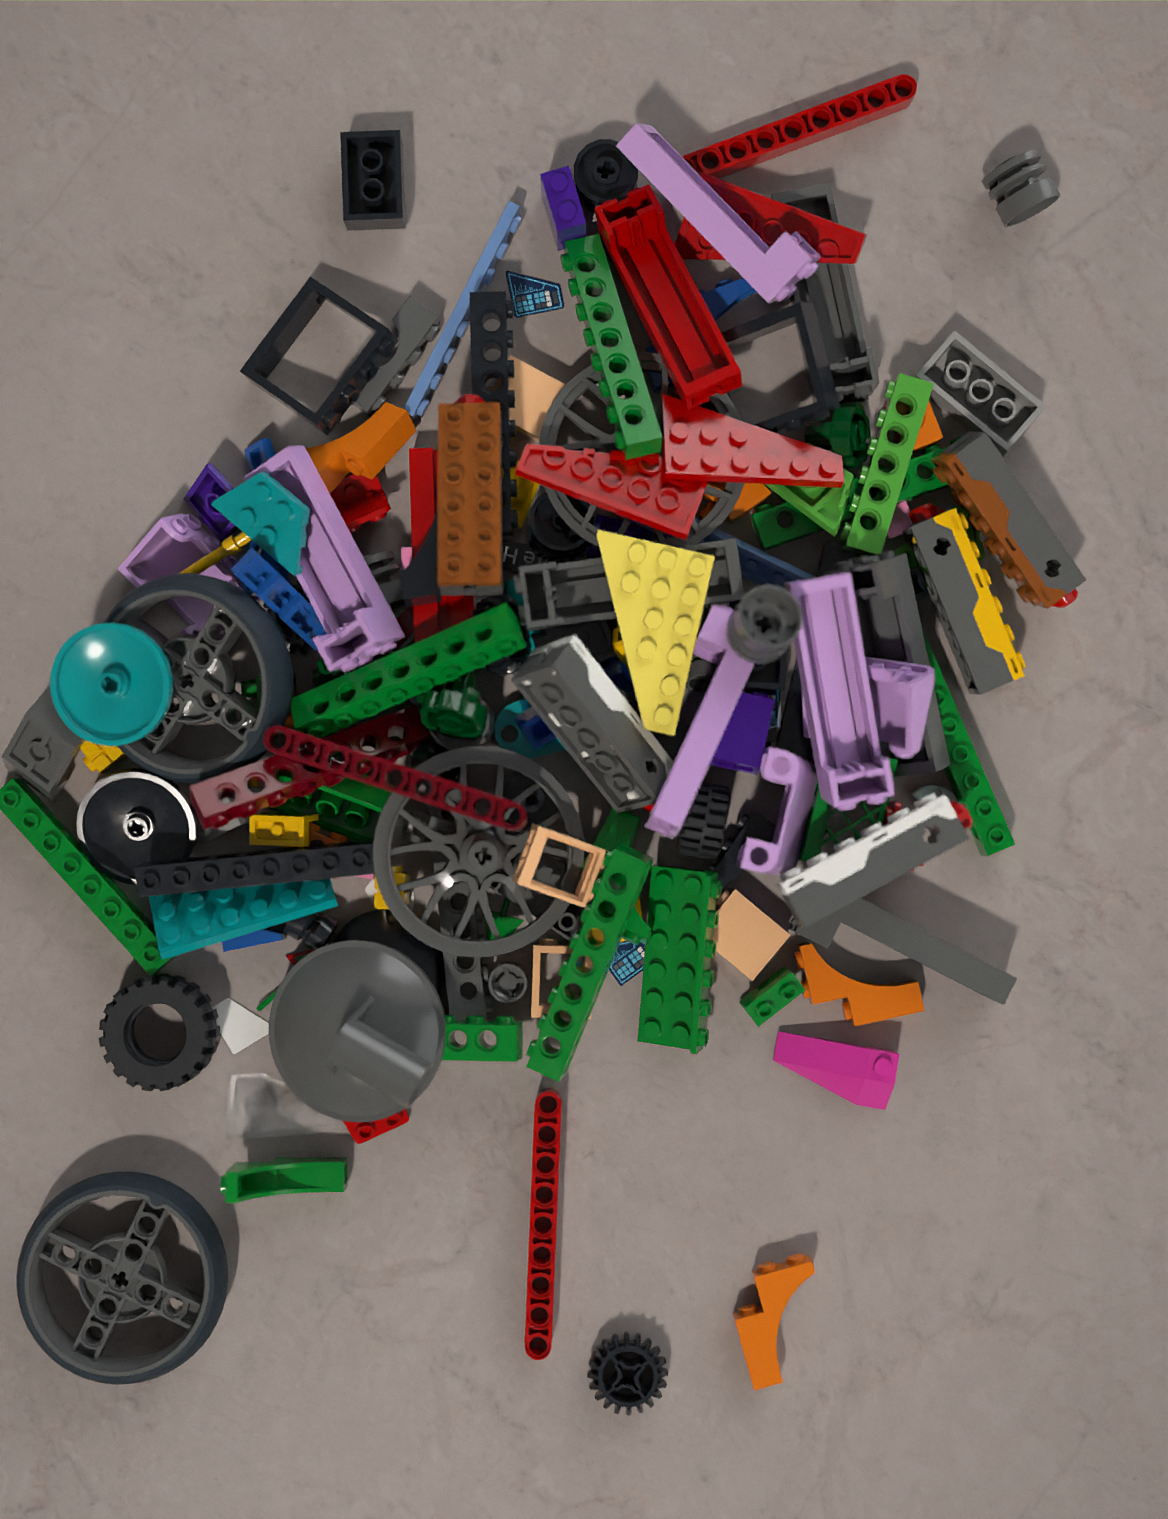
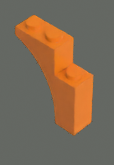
(364, 448)
(864, 1000)
(760, 1324)

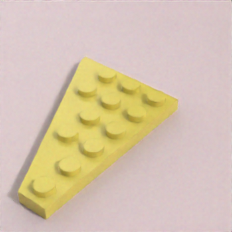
(658, 610)

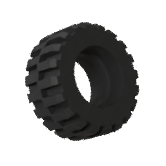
(121, 1042)

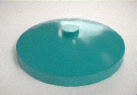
(111, 684)

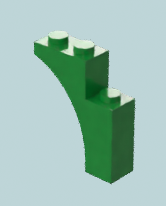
(617, 830)
(283, 1176)

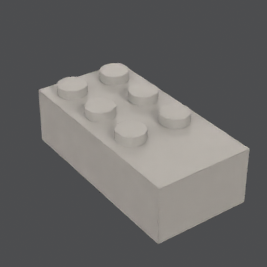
(979, 393)

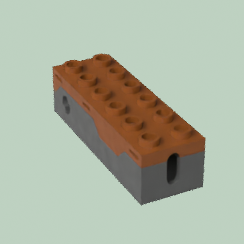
(470, 497)
(1008, 521)

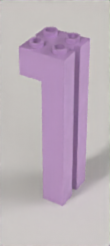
(767, 269)
(334, 571)
(838, 694)
(706, 726)

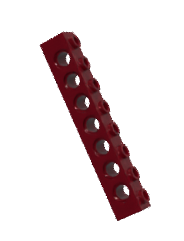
(265, 773)

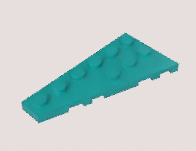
(212, 916)

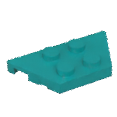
(268, 517)

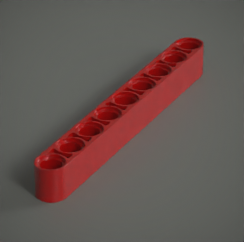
(802, 123)
(543, 1237)

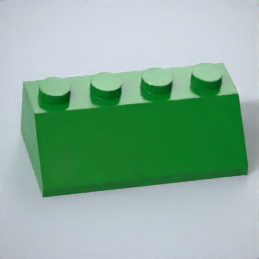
(344, 808)

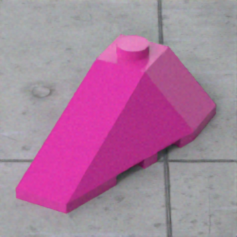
(847, 1069)

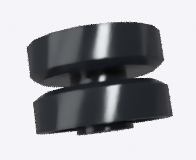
(600, 160)
(548, 539)
(536, 813)

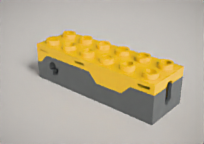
(964, 599)

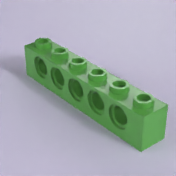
(916, 395)

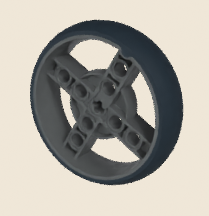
(236, 613)
(46, 1242)

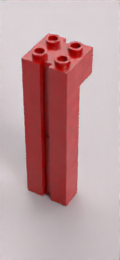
(666, 297)
(438, 616)

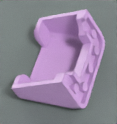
(900, 703)

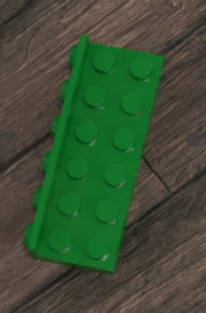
(679, 957)

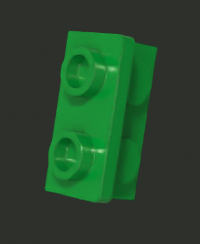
(772, 995)

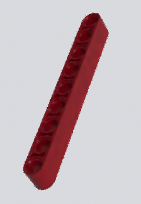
(382, 771)

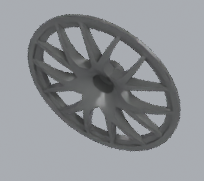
(605, 443)
(461, 846)

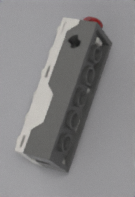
(594, 723)
(873, 859)

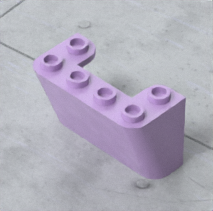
(168, 550)
(800, 785)

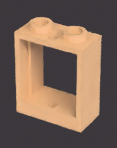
(531, 855)
(547, 945)

